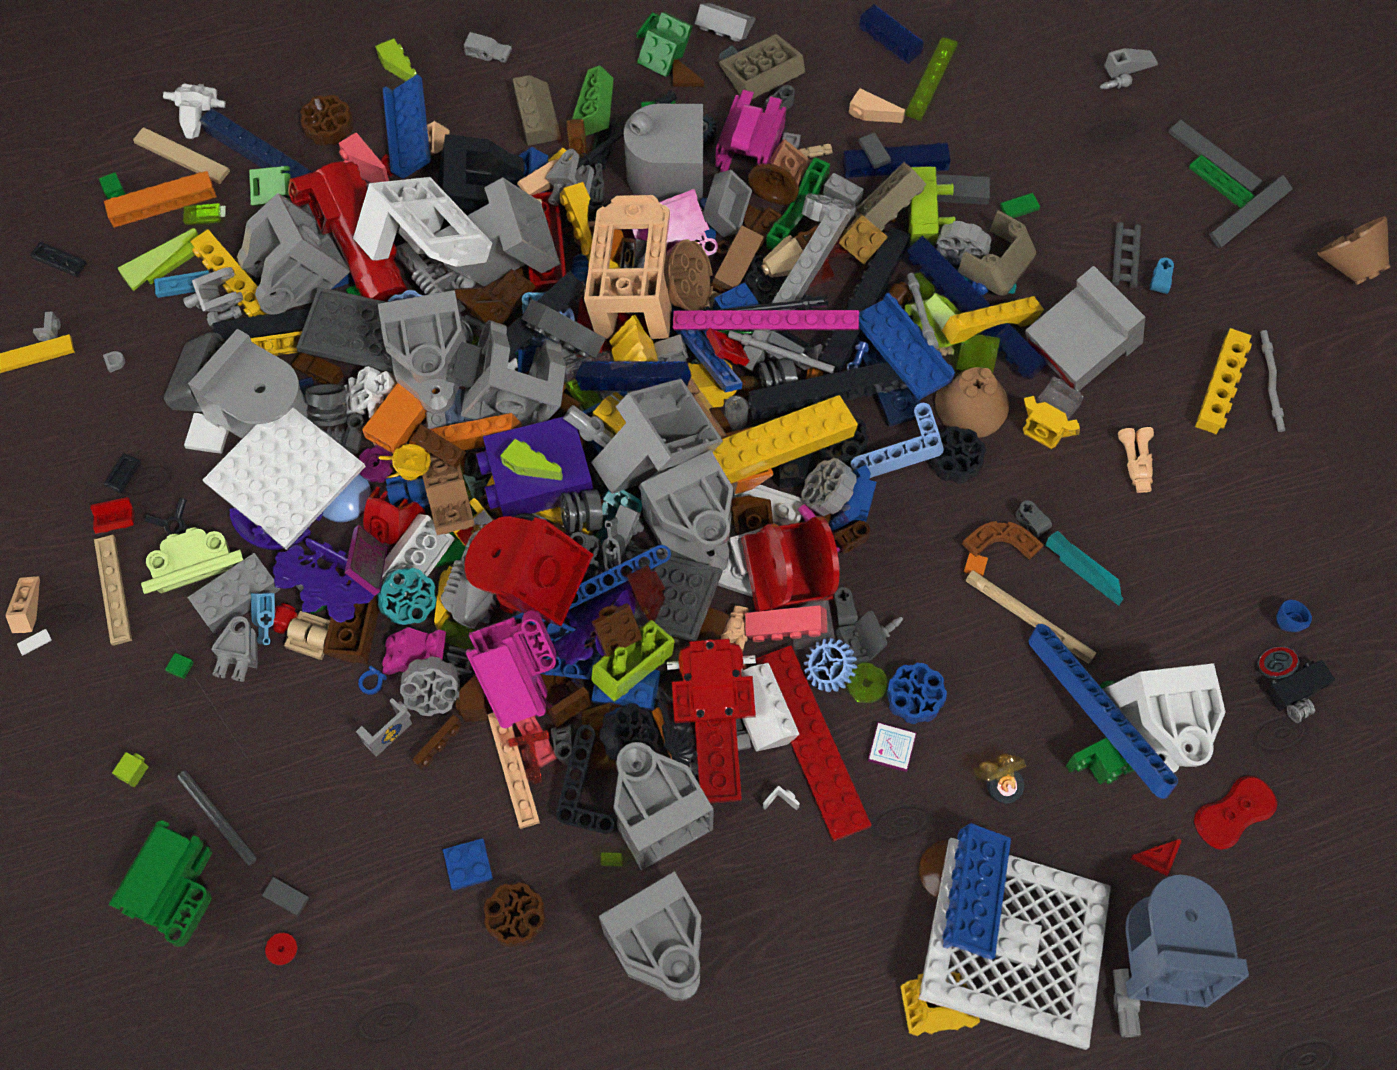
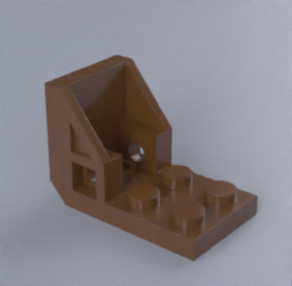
(500, 302)
(564, 698)

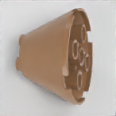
(1361, 252)
(688, 276)
(973, 402)

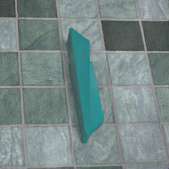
(1085, 567)

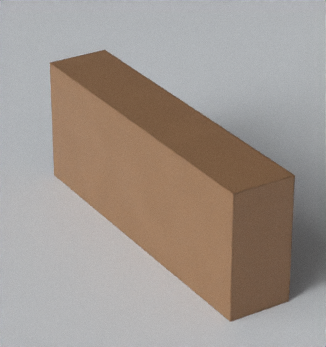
(738, 258)

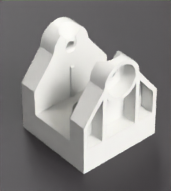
(1173, 710)

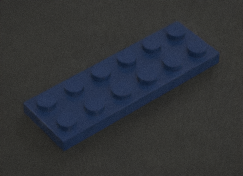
(897, 404)

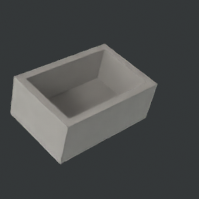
(727, 203)

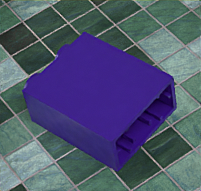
(528, 494)

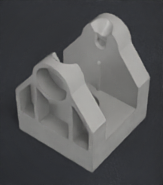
(291, 255)
(422, 340)
(505, 391)
(691, 510)
(658, 804)
(658, 937)

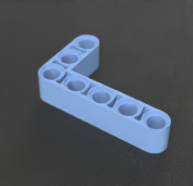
(905, 449)

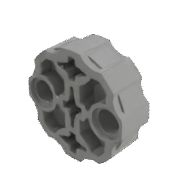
(817, 206)
(962, 237)
(829, 487)
(417, 681)

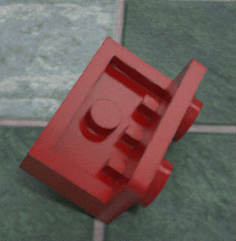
(112, 515)

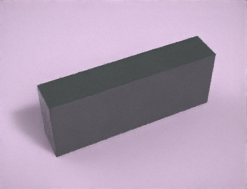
(966, 189)

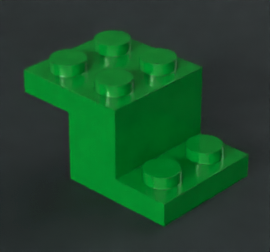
(665, 44)
(1102, 760)

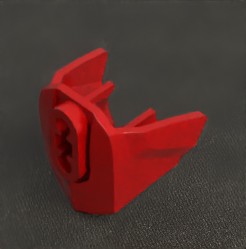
(388, 519)

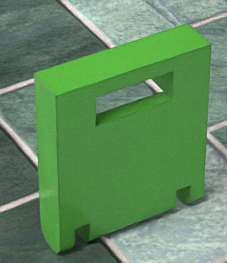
(270, 183)

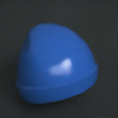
(1293, 616)

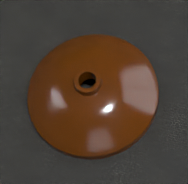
(773, 183)
(932, 867)

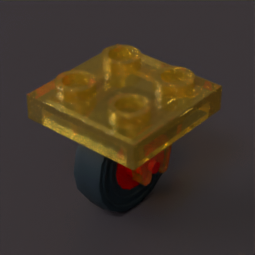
(1002, 777)

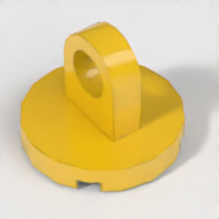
(411, 461)

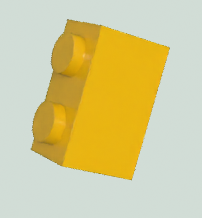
(609, 413)

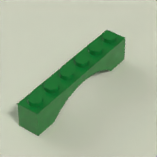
(790, 221)

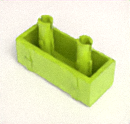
(923, 209)
(629, 665)

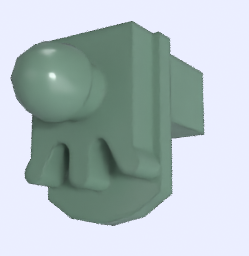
(476, 487)

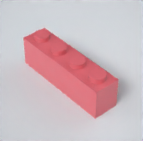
(786, 623)

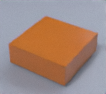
(976, 564)

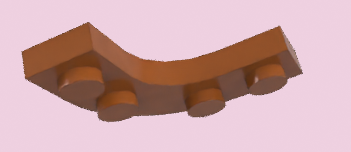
(1004, 532)

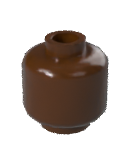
(901, 293)

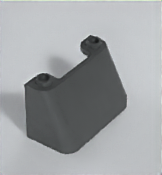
(192, 359)

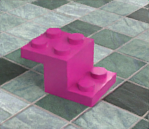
(409, 646)

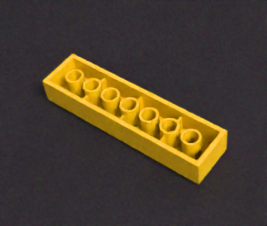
(785, 439)

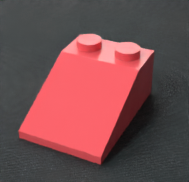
(370, 166)

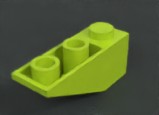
(394, 61)
(526, 462)

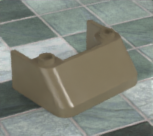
(996, 272)

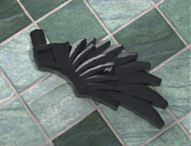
(678, 736)

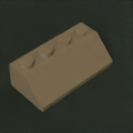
(536, 110)
(891, 196)

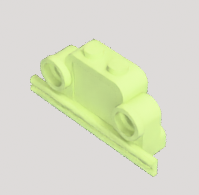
(188, 560)

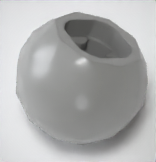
(640, 123)

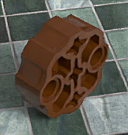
(326, 125)
(533, 908)

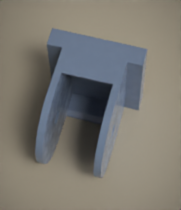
(1182, 945)

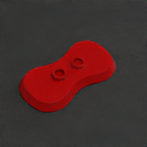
(1225, 820)

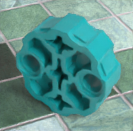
(403, 614)

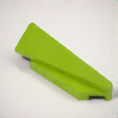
(159, 260)

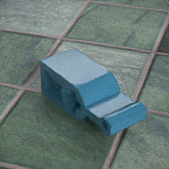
(263, 605)

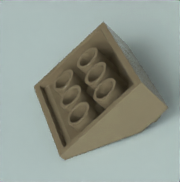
(763, 66)

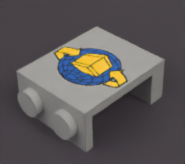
(389, 732)

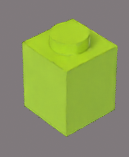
(130, 769)

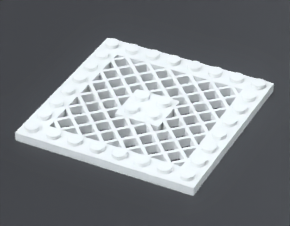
(1019, 944)

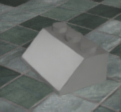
(724, 21)

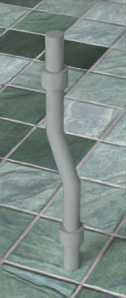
(927, 330)
(1277, 412)

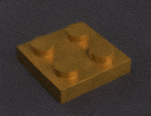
(862, 238)

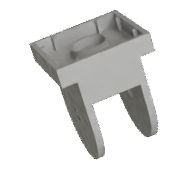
(246, 386)

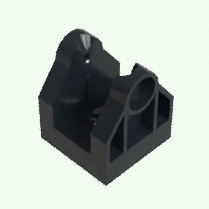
(472, 165)

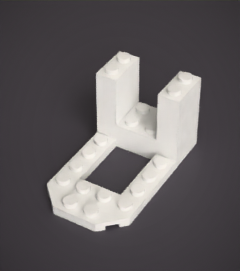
(420, 210)

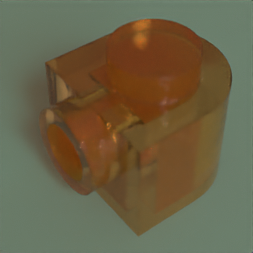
(749, 384)

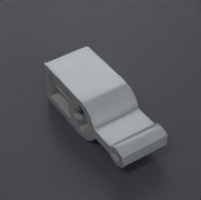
(486, 48)
(671, 349)
(627, 522)

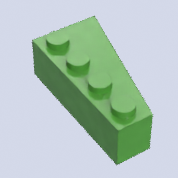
(595, 100)

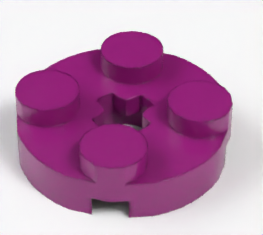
(382, 470)

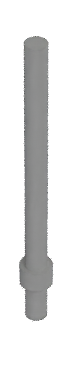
(748, 340)

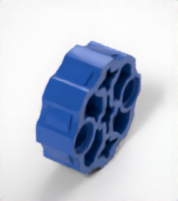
(929, 697)

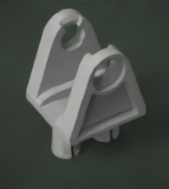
(565, 175)
(207, 292)
(236, 648)

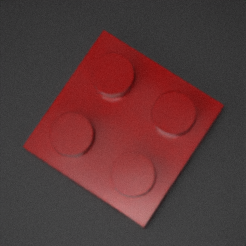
(727, 347)

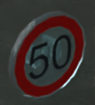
(1278, 662)

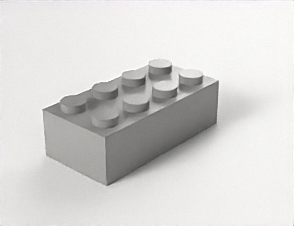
(231, 593)

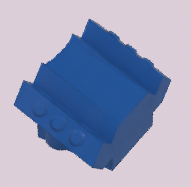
(859, 504)

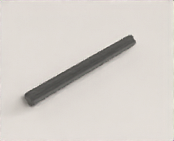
(217, 818)

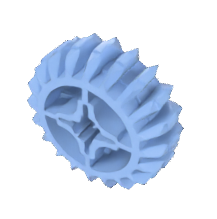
(835, 679)

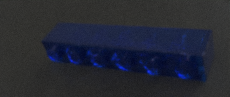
(936, 155)
(629, 374)

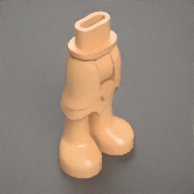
(1141, 468)
(736, 627)

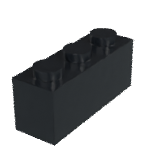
(1300, 684)

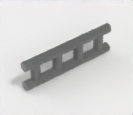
(1118, 261)

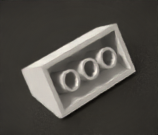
(417, 548)
(773, 720)

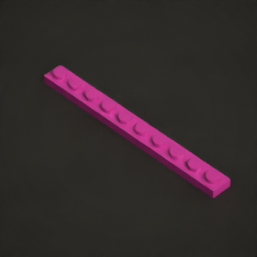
(767, 320)

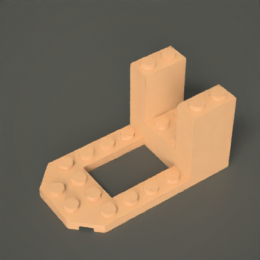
(629, 288)

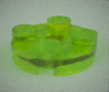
(863, 693)

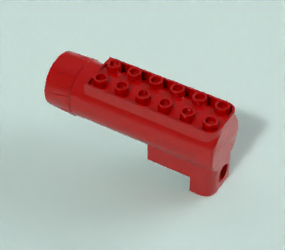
(336, 201)

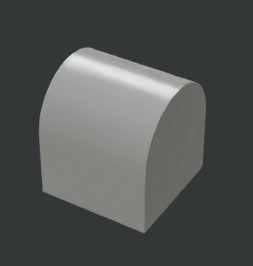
(670, 155)

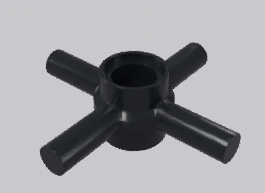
(167, 523)

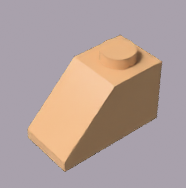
(436, 137)

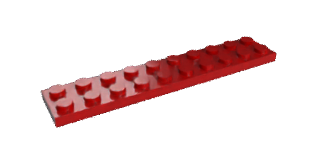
(817, 750)

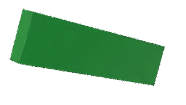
(1221, 181)

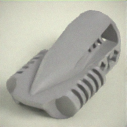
(431, 277)
(464, 600)

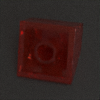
(648, 591)

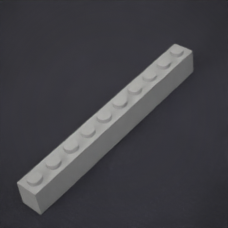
(802, 274)

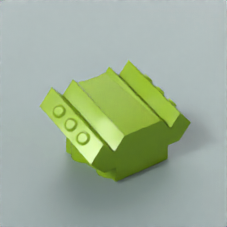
(938, 312)

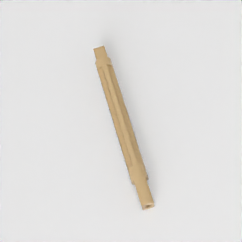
(1028, 615)

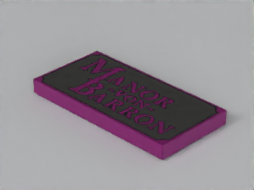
(366, 560)

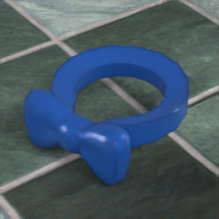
(372, 671)

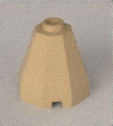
(782, 258)

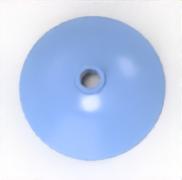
(350, 502)

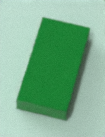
(1020, 206)

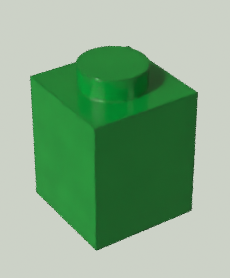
(112, 186)

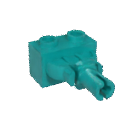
(611, 504)

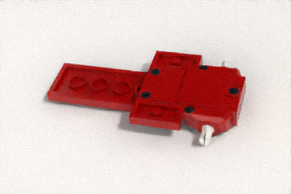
(714, 698)

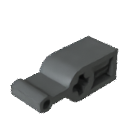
(597, 189)
(613, 555)

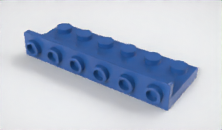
(406, 127)
(905, 347)
(977, 891)

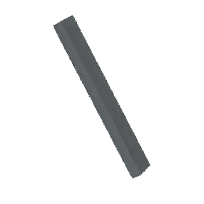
(1204, 147)
(1250, 211)

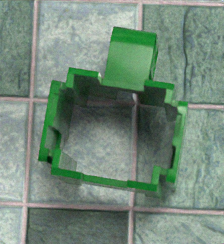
(163, 884)

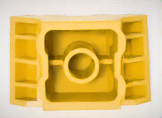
(632, 343)
(708, 385)
(1047, 423)
(930, 1017)

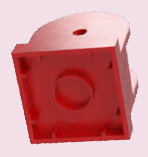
(792, 564)
(535, 568)

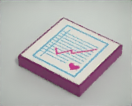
(892, 747)

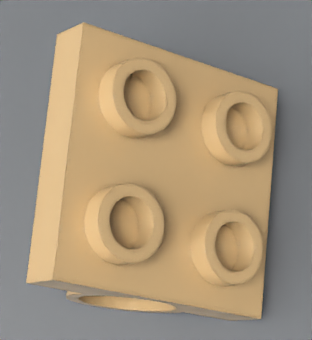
(307, 635)

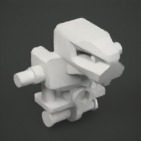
(191, 103)
(368, 390)

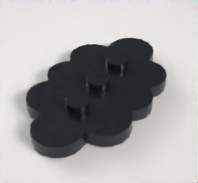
(763, 286)

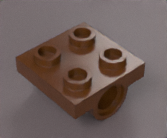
(616, 628)

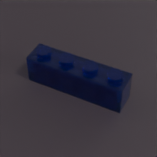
(891, 34)

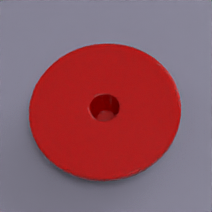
(281, 949)

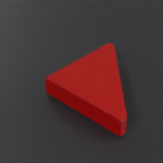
(1159, 857)

